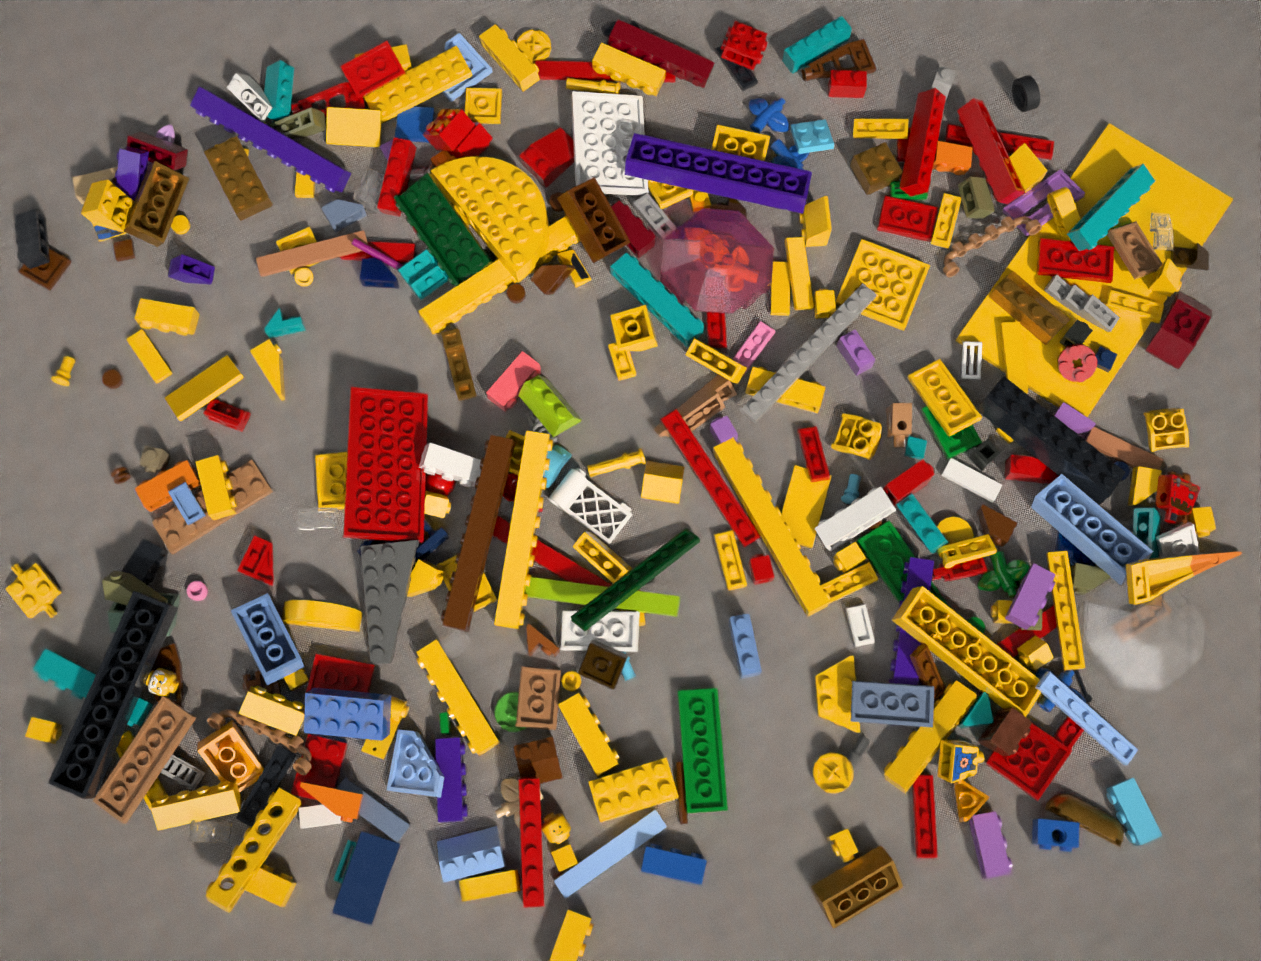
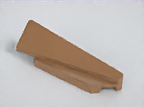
(703, 404)

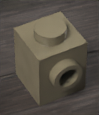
(154, 459)

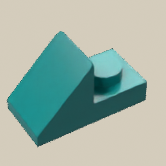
(279, 326)

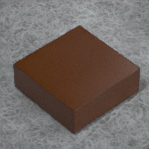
(124, 250)

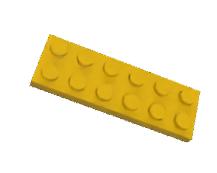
(420, 84)

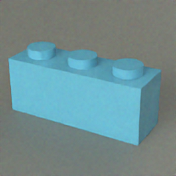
(1133, 812)

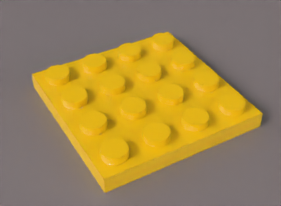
(889, 275)

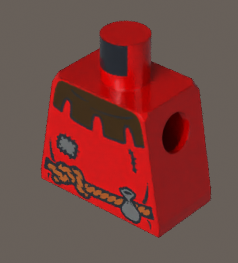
(1175, 496)

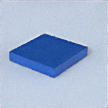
(413, 123)

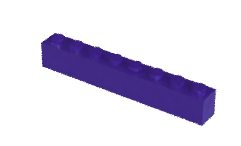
(919, 574)

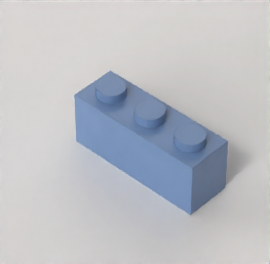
(744, 646)

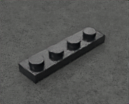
(266, 785)

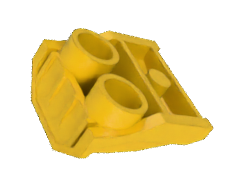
(1166, 429)
(858, 436)

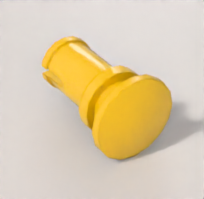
(63, 374)

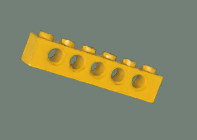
(229, 897)

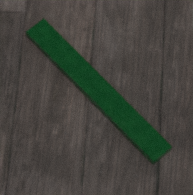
(635, 579)

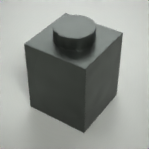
(1077, 334)
(984, 454)

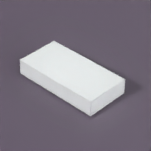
(860, 625)
(317, 816)

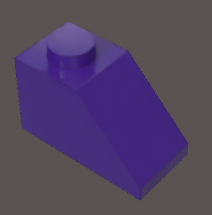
(190, 270)

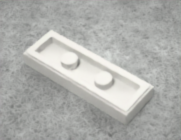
(971, 480)

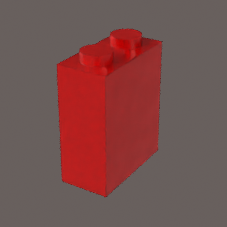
(909, 482)

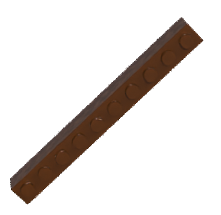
(478, 533)

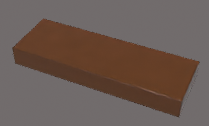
(927, 670)

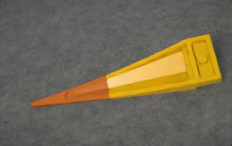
(1155, 576)

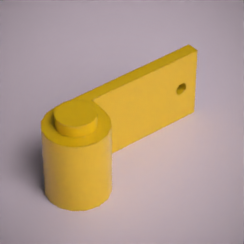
(398, 710)

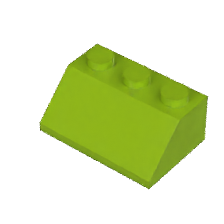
(548, 405)

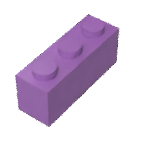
(1030, 597)
(990, 845)

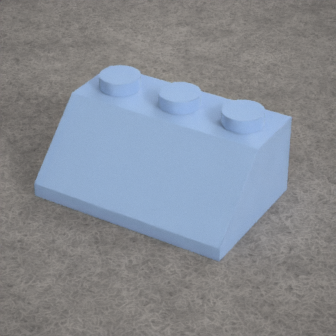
(470, 854)

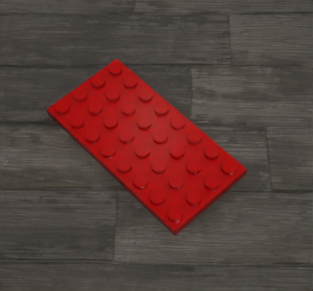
(383, 465)

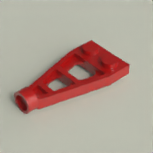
(344, 88)

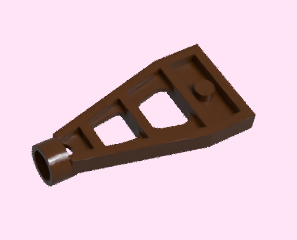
(858, 52)
(170, 658)

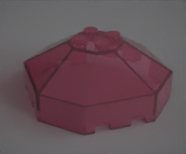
(717, 262)

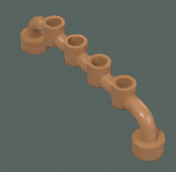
(992, 233)
(278, 736)

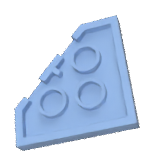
(475, 62)
(414, 767)

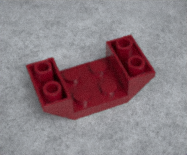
(1180, 330)

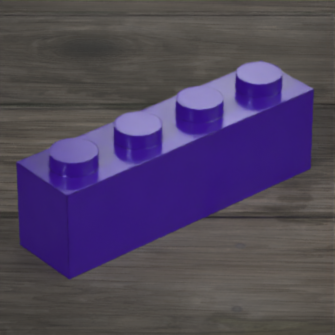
(450, 761)

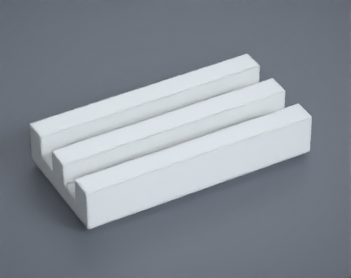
(971, 360)

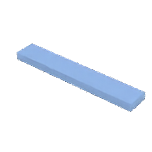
(1086, 718)
(610, 854)

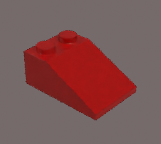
(549, 156)

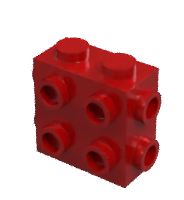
(744, 45)

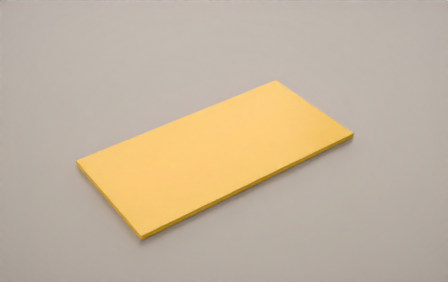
(1194, 213)

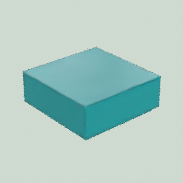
(915, 448)

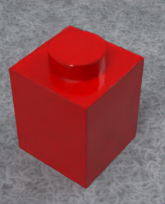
(761, 569)

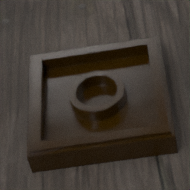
(603, 664)

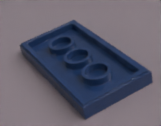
(365, 878)

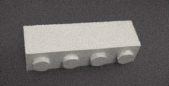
(450, 464)
(855, 518)

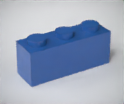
(674, 864)

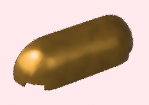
(1087, 816)

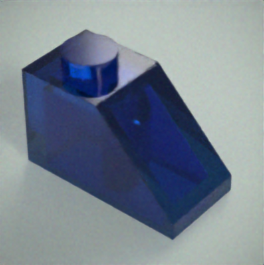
(376, 274)

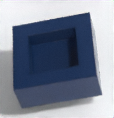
(1105, 359)

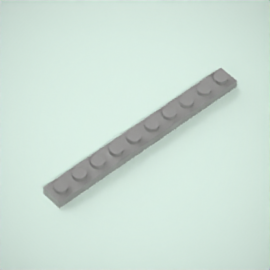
(808, 353)

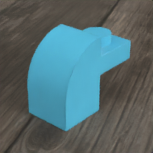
(558, 458)

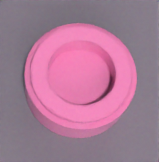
(197, 590)

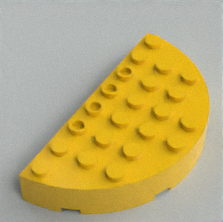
(500, 207)

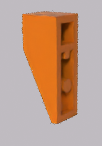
(337, 801)

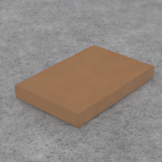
(1134, 250)
(538, 698)

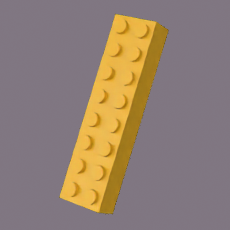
(967, 651)

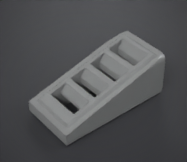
(197, 780)

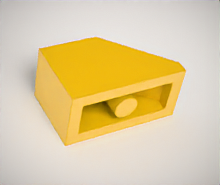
(1166, 279)
(1143, 484)
(424, 578)

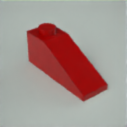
(1028, 470)

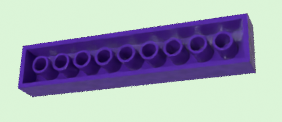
(718, 173)

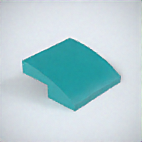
(423, 274)

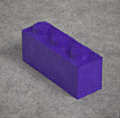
(131, 170)

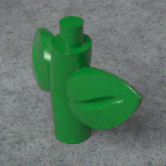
(1003, 574)

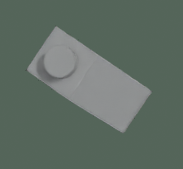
(943, 80)

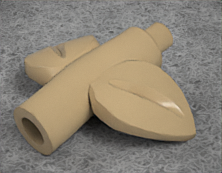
(510, 793)

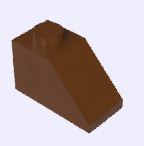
(551, 277)
(996, 525)

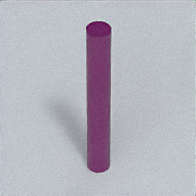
(373, 252)

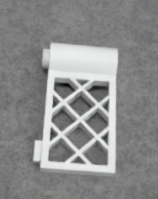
(571, 488)

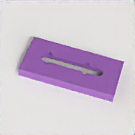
(1037, 195)

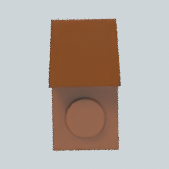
(536, 639)

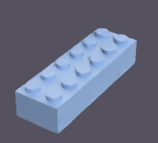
(1090, 528)

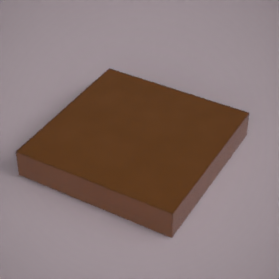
(49, 273)

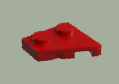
(258, 561)

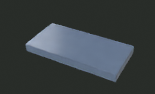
(892, 704)

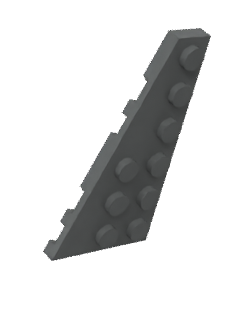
(386, 589)

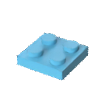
(812, 136)

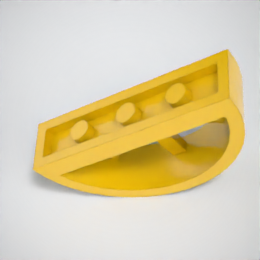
(321, 615)

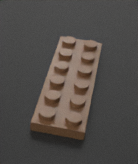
(248, 488)
(144, 759)

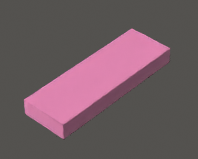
(754, 345)

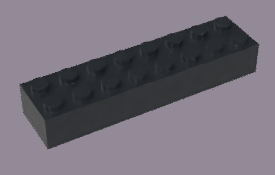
(1050, 440)

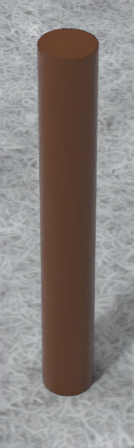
(681, 793)

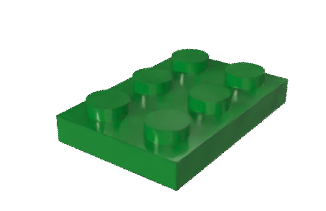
(955, 444)

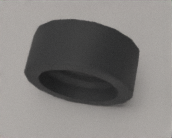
(1026, 93)

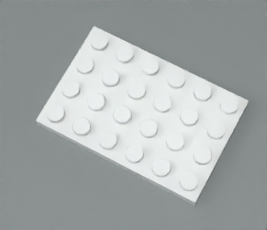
(603, 137)

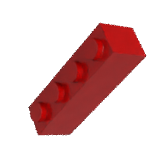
(396, 175)

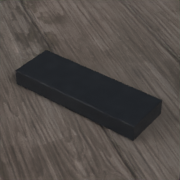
(742, 75)

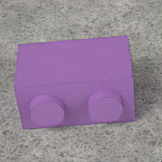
(855, 352)

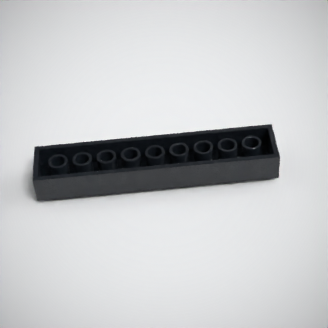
(113, 696)

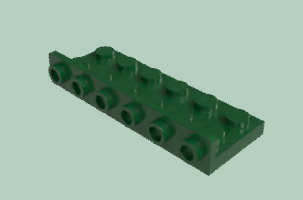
(442, 230)

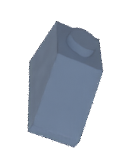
(342, 213)

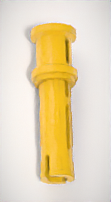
(592, 86)
(624, 461)

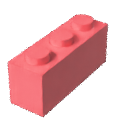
(508, 386)

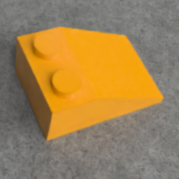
(231, 756)

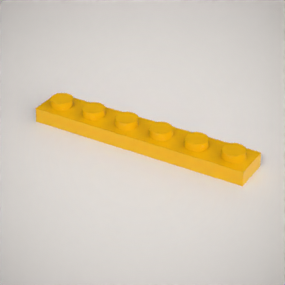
(1066, 611)

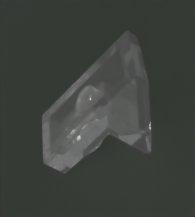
(210, 831)

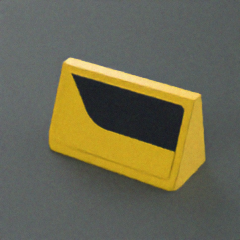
(579, 275)

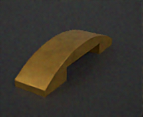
(458, 364)

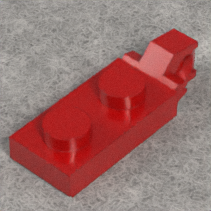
(960, 570)

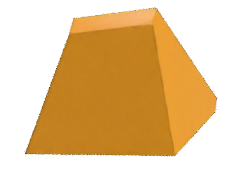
(968, 800)

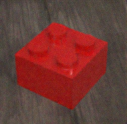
(448, 129)

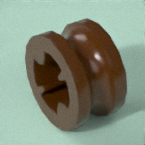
(120, 475)

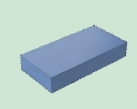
(187, 503)

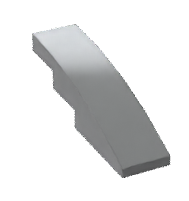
(1081, 304)

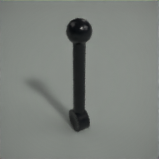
(1088, 698)

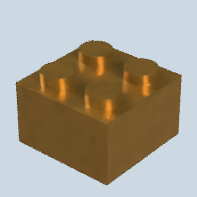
(875, 168)

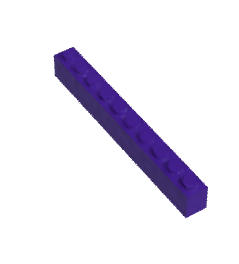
(270, 139)

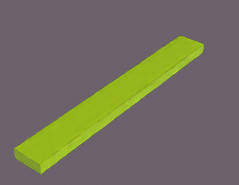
(583, 593)

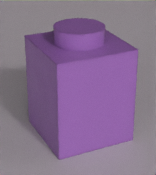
(722, 430)

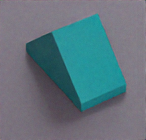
(979, 713)

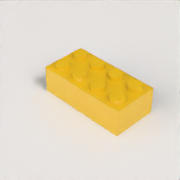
(633, 790)

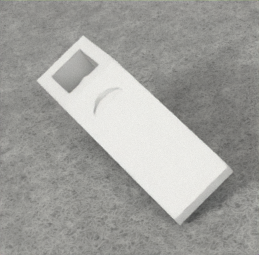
(250, 95)

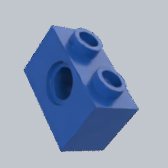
(1068, 834)

